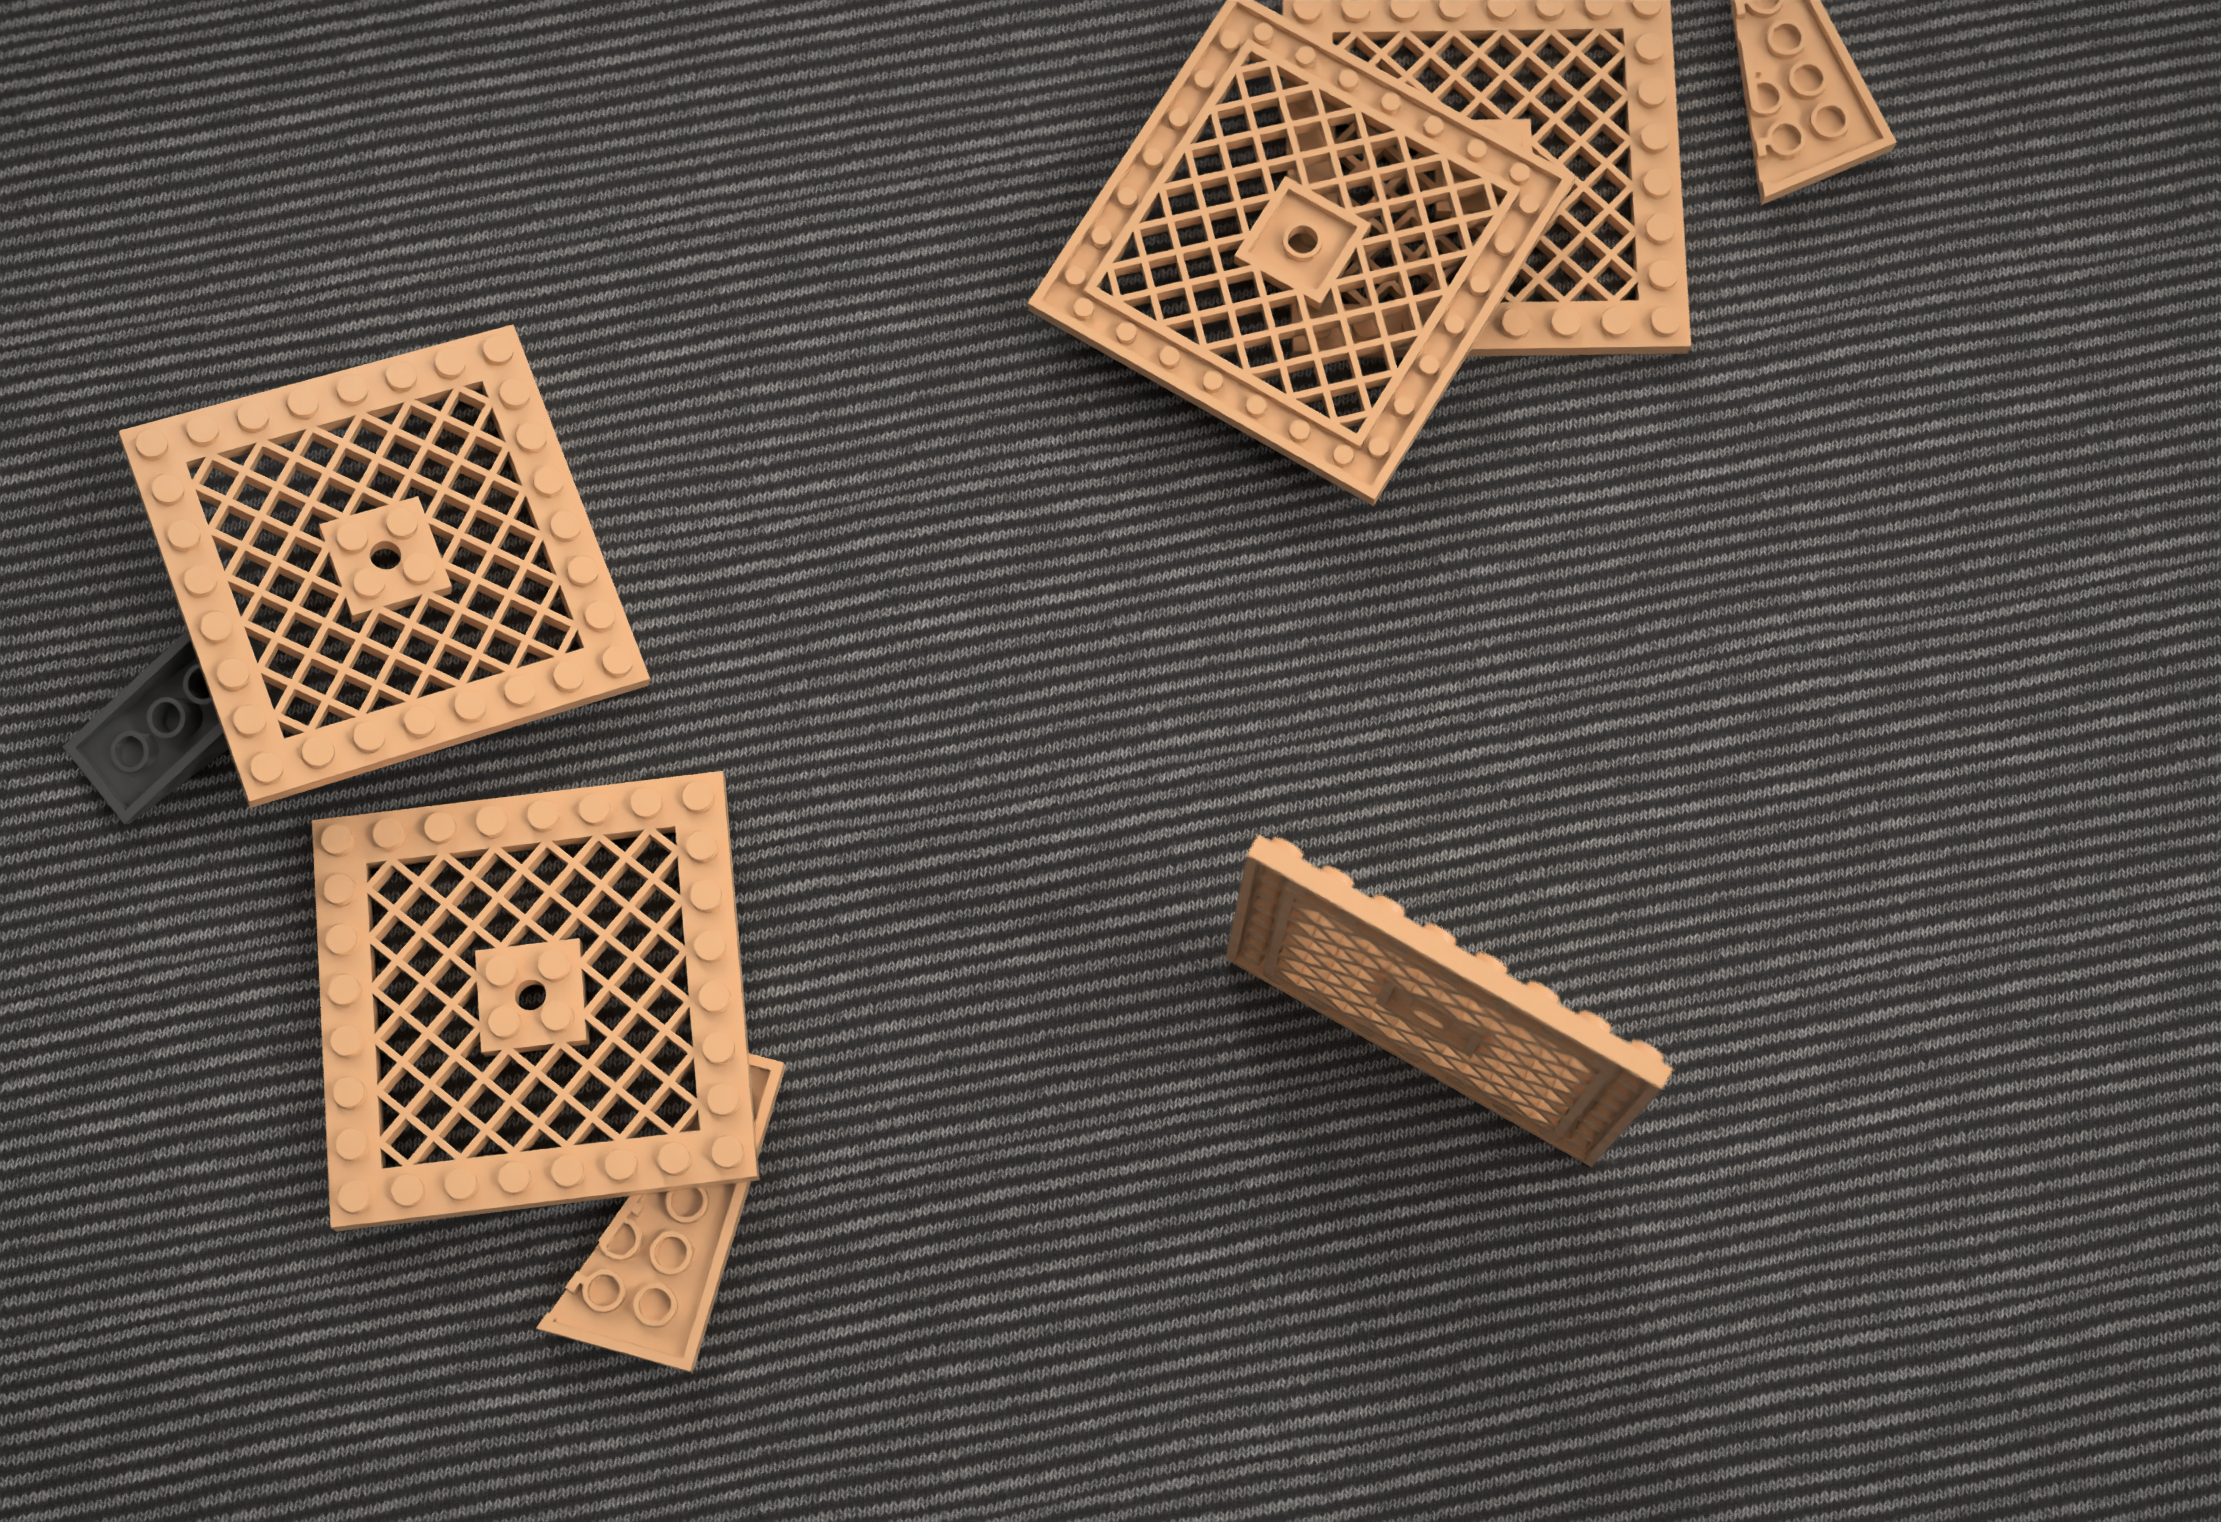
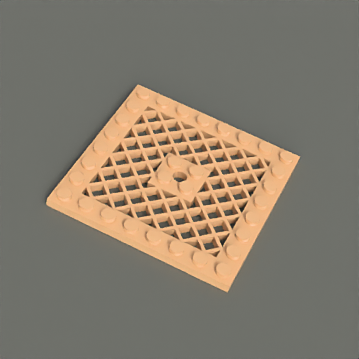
(1408, 118)
(1610, 326)
(356, 397)
(344, 853)
(1439, 1004)

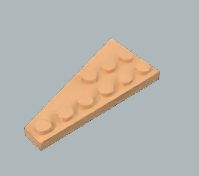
(1802, 96)
(662, 1261)

